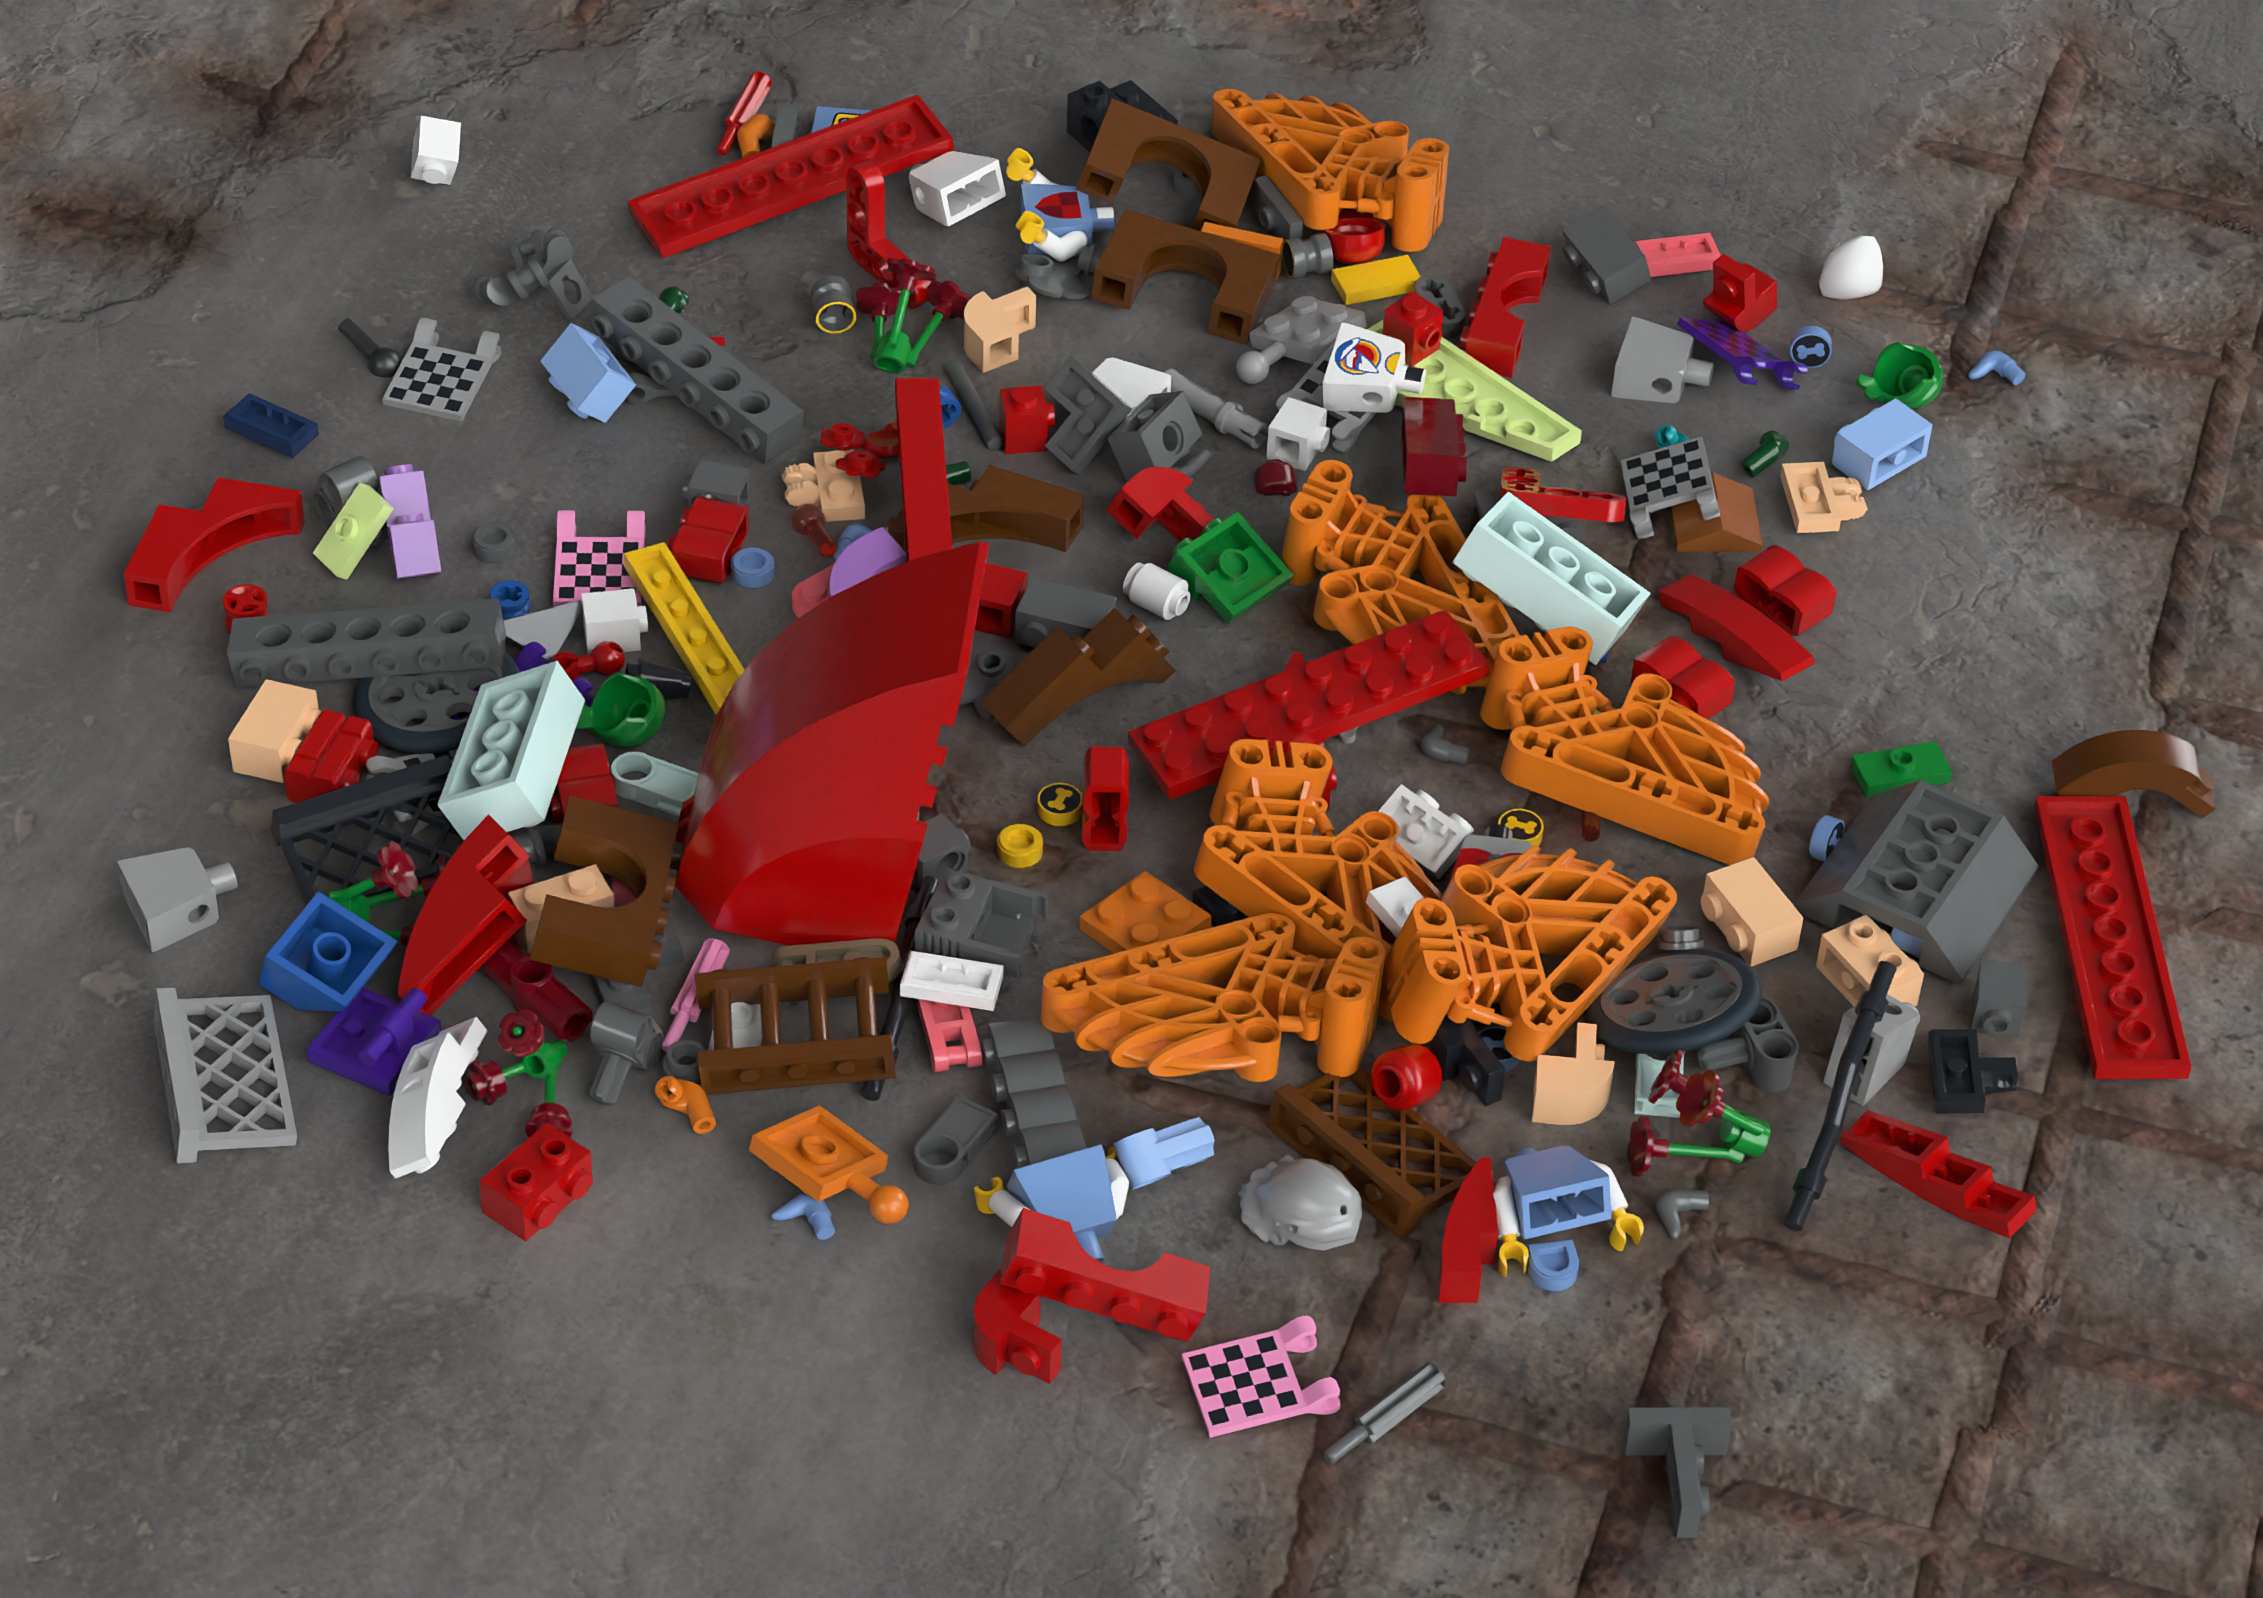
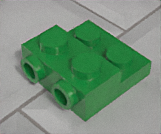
(1229, 567)

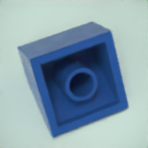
(324, 957)

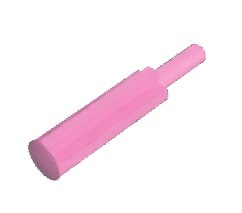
(686, 1007)

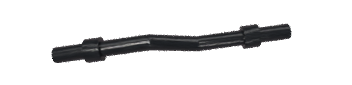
(899, 1005)
(1811, 1180)

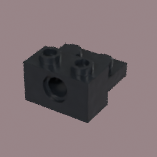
(1089, 105)

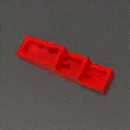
(1742, 630)
(1927, 1168)

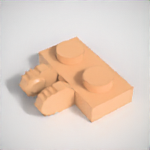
(825, 486)
(1820, 501)

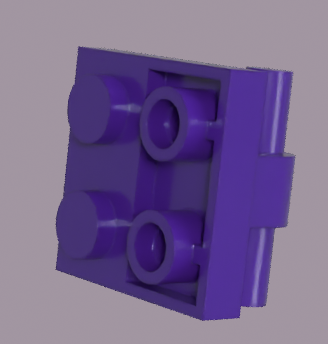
(373, 1038)

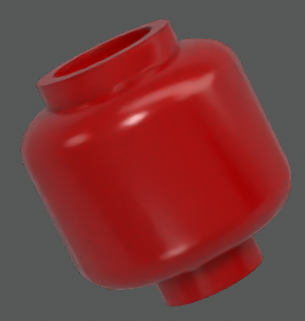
(1406, 1077)

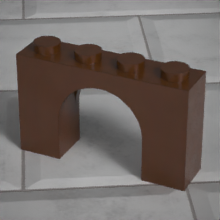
(1135, 137)
(1151, 245)
(620, 939)

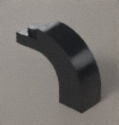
(1466, 1054)

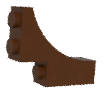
(1010, 509)
(1069, 670)

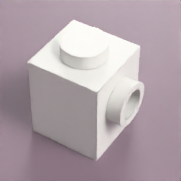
(435, 150)
(1298, 433)
(613, 618)

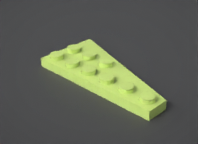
(1492, 404)

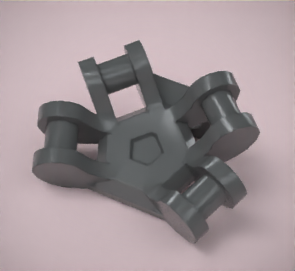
(548, 269)

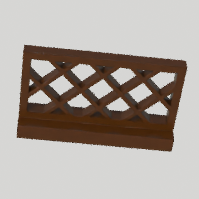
(1383, 1189)

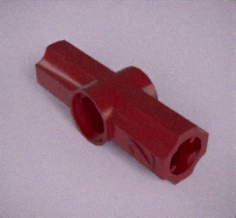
(537, 990)

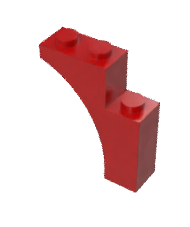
(187, 540)

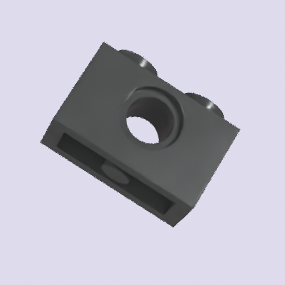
(1155, 433)

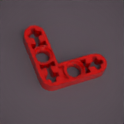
(867, 229)
(1561, 502)

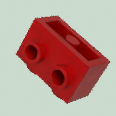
(536, 1182)

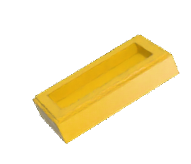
(1375, 279)

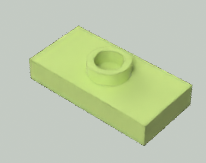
(353, 530)

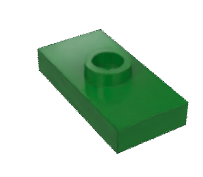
(1900, 766)

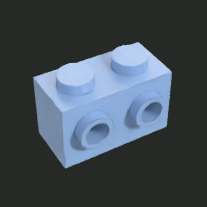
(587, 374)
(1881, 444)

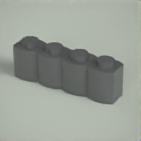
(1032, 1090)

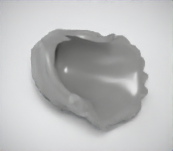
(1301, 1204)

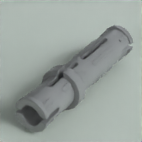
(1225, 415)

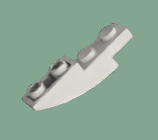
(427, 1098)

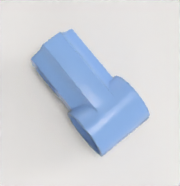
(1153, 1154)

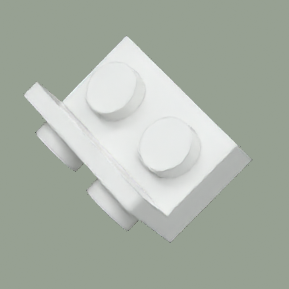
(1425, 831)

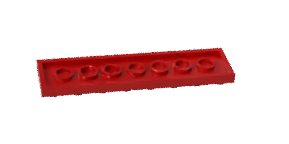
(787, 176)
(1311, 701)
(2111, 938)

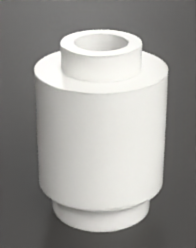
(1156, 590)

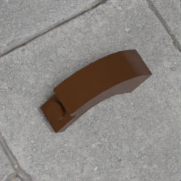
(2135, 761)

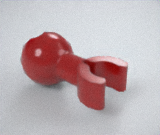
(604, 659)

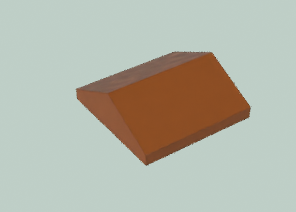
(1731, 532)

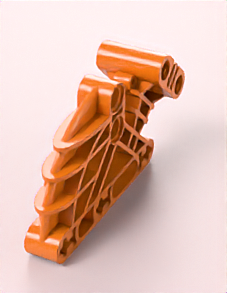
(1339, 160)
(1375, 560)
(1634, 765)
(1271, 863)
(1488, 937)
(1220, 1001)

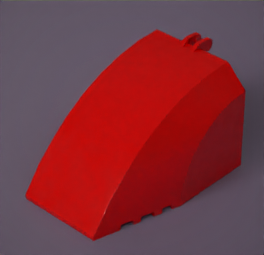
(827, 755)

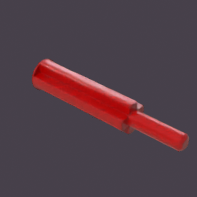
(744, 108)

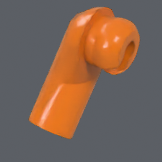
(752, 132)
(688, 1099)

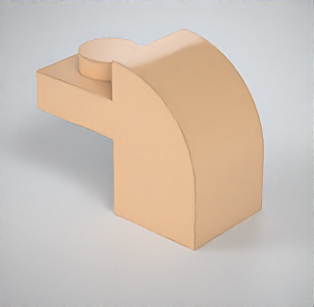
(995, 327)
(1573, 1088)

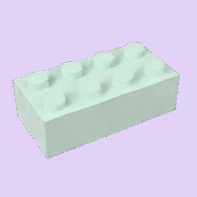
(1549, 575)
(512, 750)

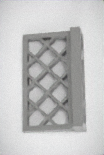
(183, 1086)

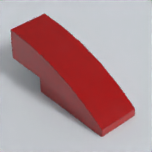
(1469, 1237)

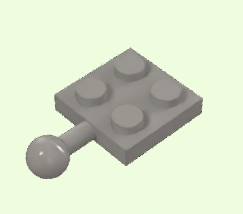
(1297, 332)

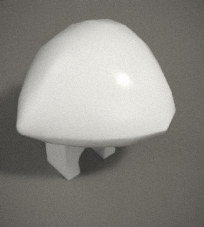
(1852, 269)

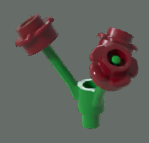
(525, 1038)

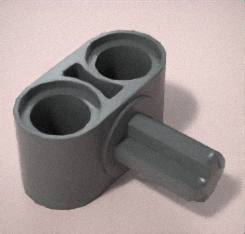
(337, 486)
(624, 1041)
(1761, 1046)

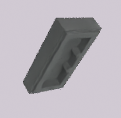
(1274, 210)

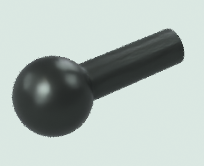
(382, 361)

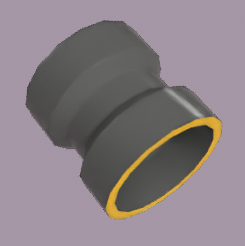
(1307, 255)
(833, 304)

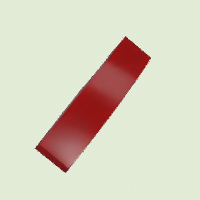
(463, 916)

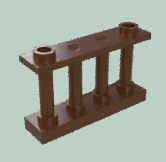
(800, 1063)

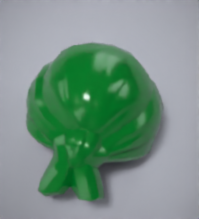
(1904, 373)
(624, 711)

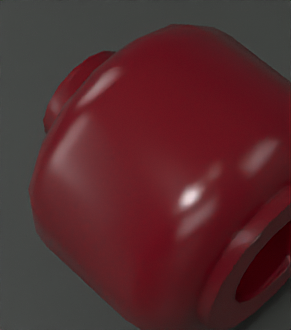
(1275, 478)

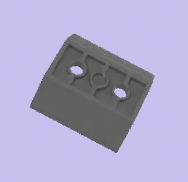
(1958, 880)

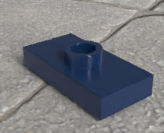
(270, 425)

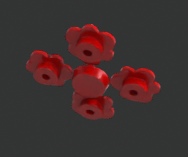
(862, 462)

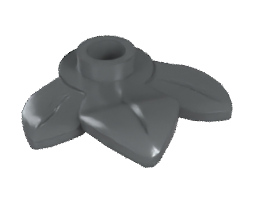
(1051, 277)
(982, 680)

